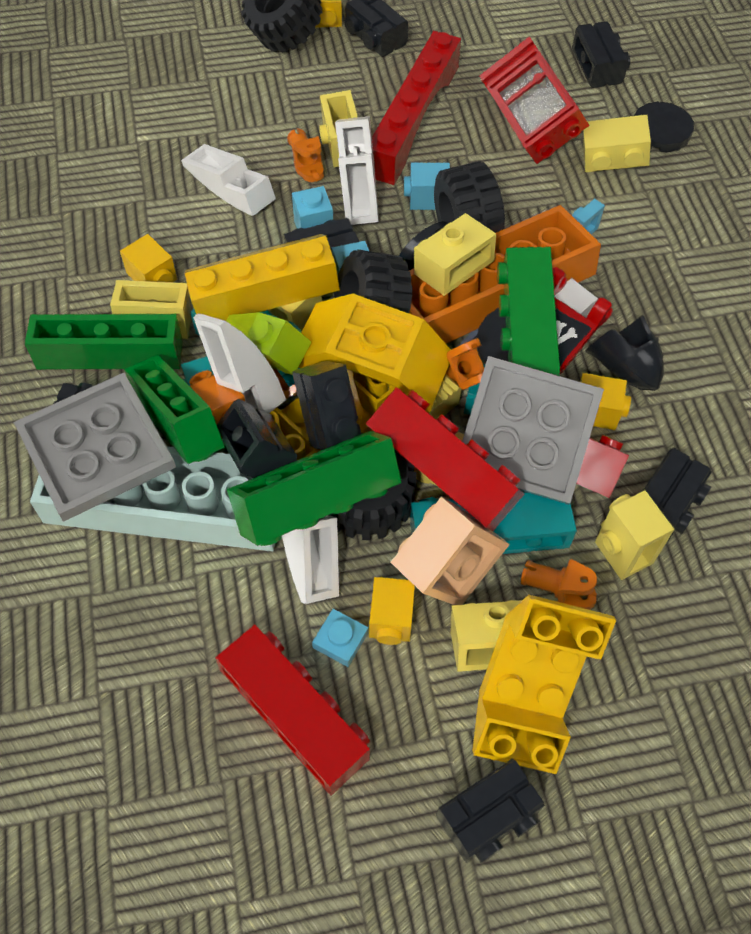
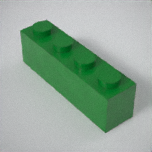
(529, 308)
(102, 340)
(175, 409)
(314, 488)

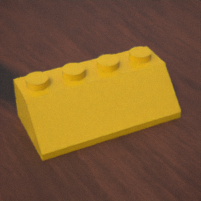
(264, 278)

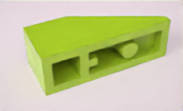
(274, 337)

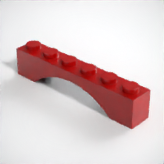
(398, 127)

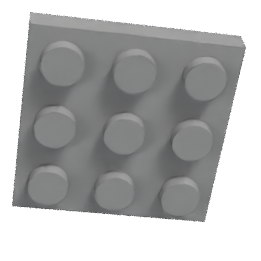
(534, 426)
(94, 446)

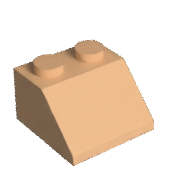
(448, 553)

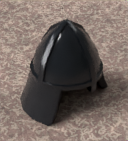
(631, 355)

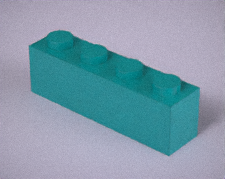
(530, 525)

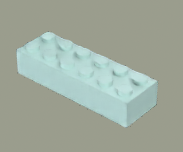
(177, 505)

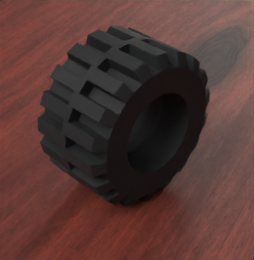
(281, 22)
(471, 191)
(377, 278)
(384, 512)

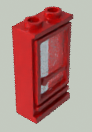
(534, 100)

